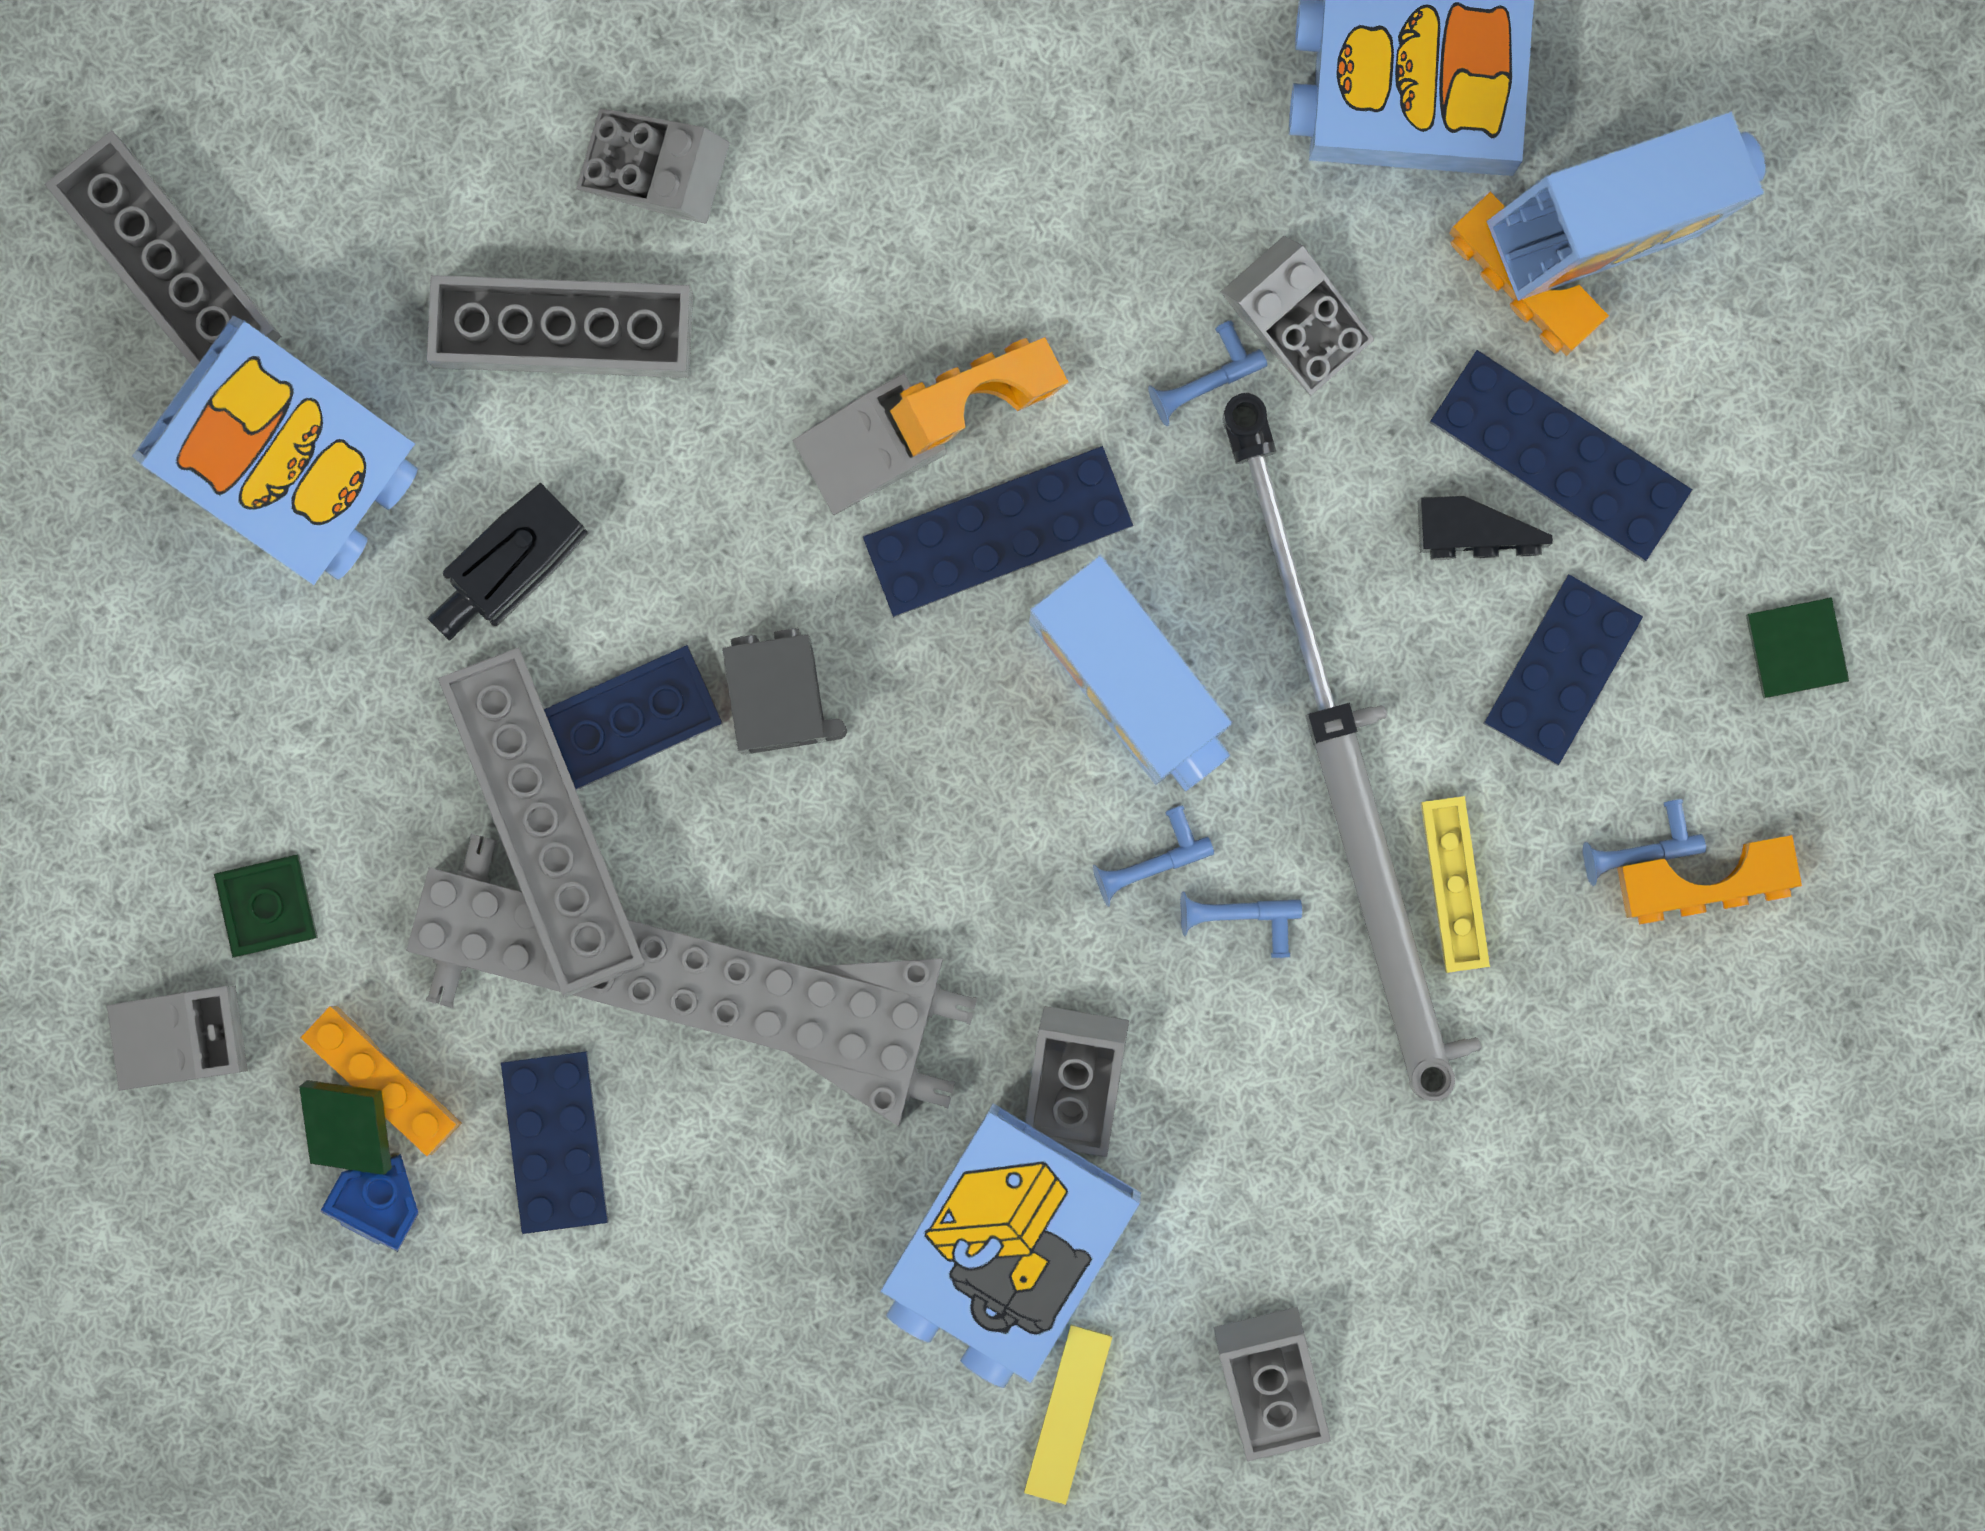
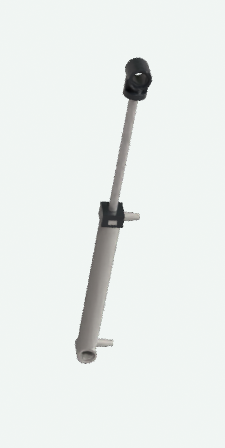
(1352, 798)

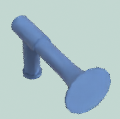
(1242, 365)
(1679, 846)
(1188, 852)
(1277, 911)

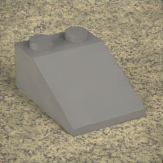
(1076, 1078)
(1272, 1384)

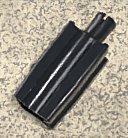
(508, 561)

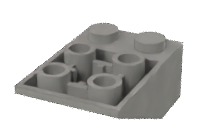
(654, 164)
(1298, 314)
(861, 448)
(177, 1037)

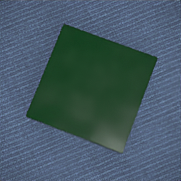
(1797, 648)
(265, 906)
(345, 1127)

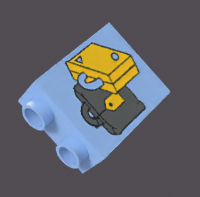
(1008, 1248)

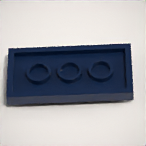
(1563, 670)
(632, 717)
(554, 1142)

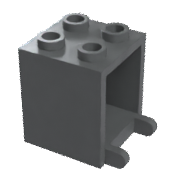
(776, 693)

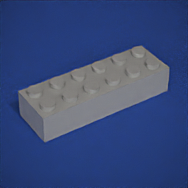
(153, 248)
(559, 326)

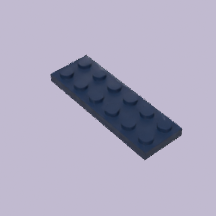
(1561, 456)
(998, 531)

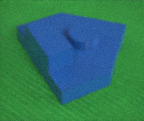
(374, 1204)

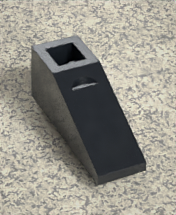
(1467, 525)

